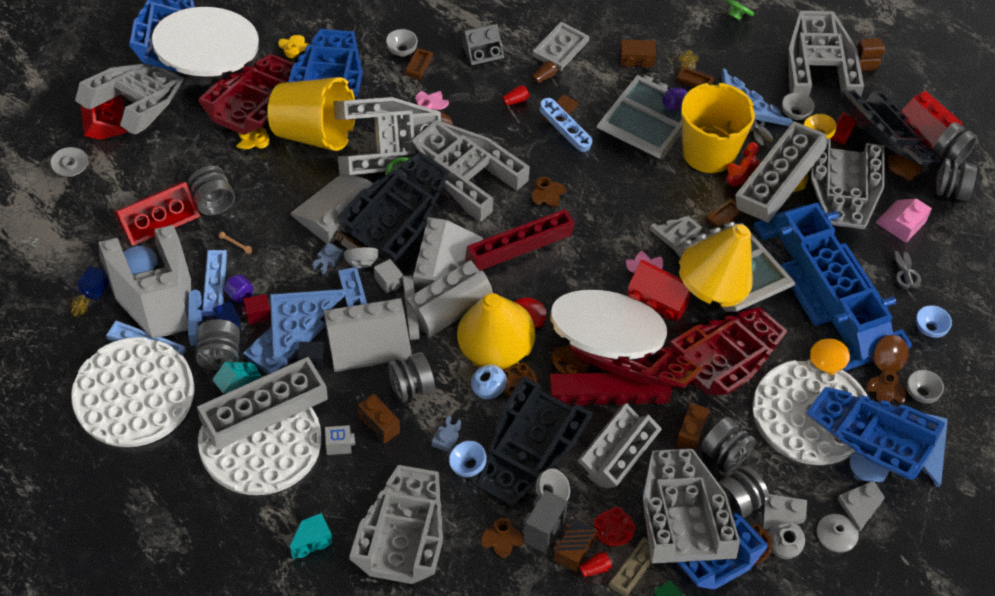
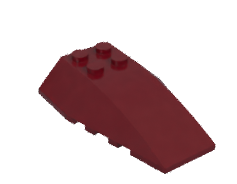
(244, 97)
(729, 349)
(657, 368)

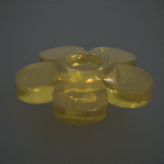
(688, 60)
(79, 305)

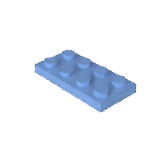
(261, 352)

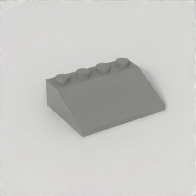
(321, 210)
(441, 251)
(367, 334)

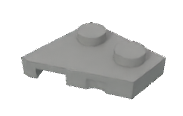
(676, 231)
(861, 503)
(783, 509)

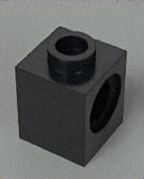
(313, 350)

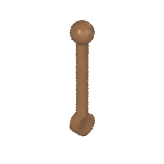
(247, 249)

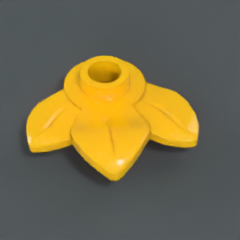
(293, 46)
(257, 138)

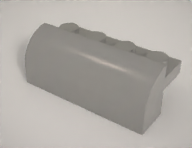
(449, 298)
(618, 446)

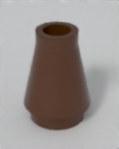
(546, 71)

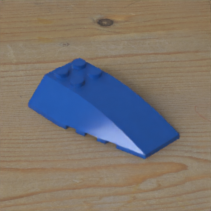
(146, 22)
(330, 56)
(880, 432)
(718, 572)

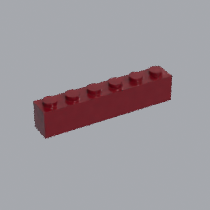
(520, 240)
(605, 389)

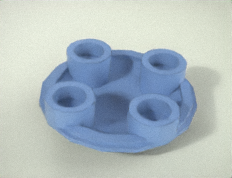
(140, 259)
(866, 470)

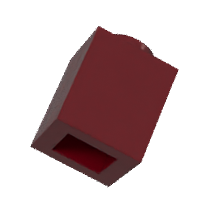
(256, 309)

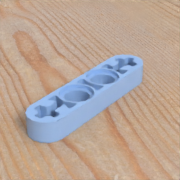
(562, 126)

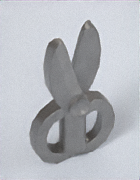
(759, 132)
(906, 271)

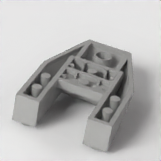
(822, 41)
(141, 83)
(395, 127)
(464, 156)
(155, 297)

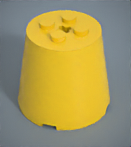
(306, 112)
(715, 126)

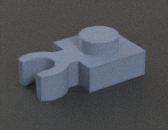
(328, 256)
(447, 437)

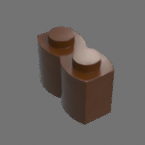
(870, 53)

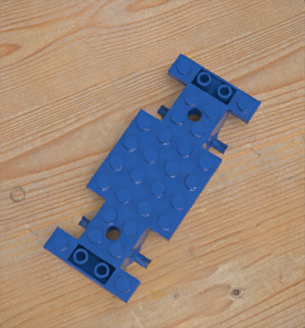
(831, 280)

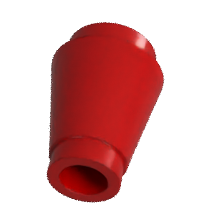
(517, 95)
(595, 565)

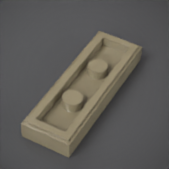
(632, 569)

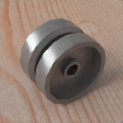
(955, 143)

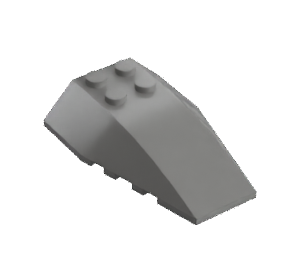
(402, 529)

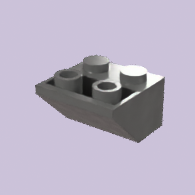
(482, 44)

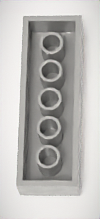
(781, 171)
(262, 403)

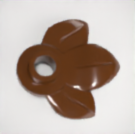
(549, 193)
(887, 390)
(502, 540)

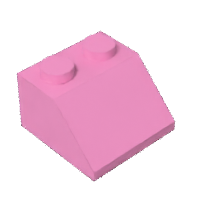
(904, 218)

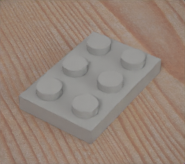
(561, 45)

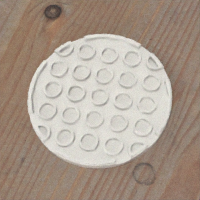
(205, 41)
(608, 324)
(132, 392)
(782, 407)
(267, 459)

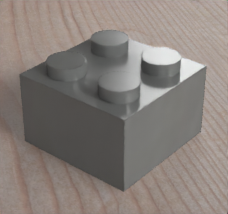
(544, 521)

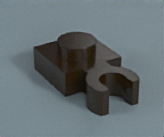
(346, 241)

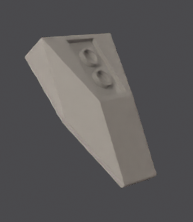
(849, 183)
(686, 510)

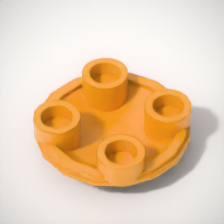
(829, 355)

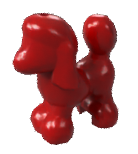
(740, 173)

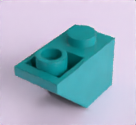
(235, 375)
(310, 536)

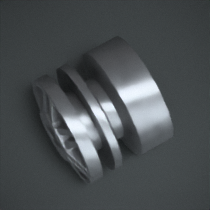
(956, 179)
(211, 190)
(217, 343)
(407, 378)
(729, 445)
(744, 491)

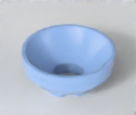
(935, 316)
(493, 386)
(464, 452)

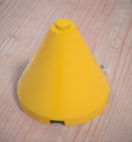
(720, 267)
(496, 332)

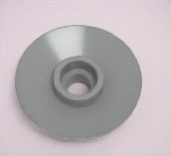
(69, 161)
(836, 540)

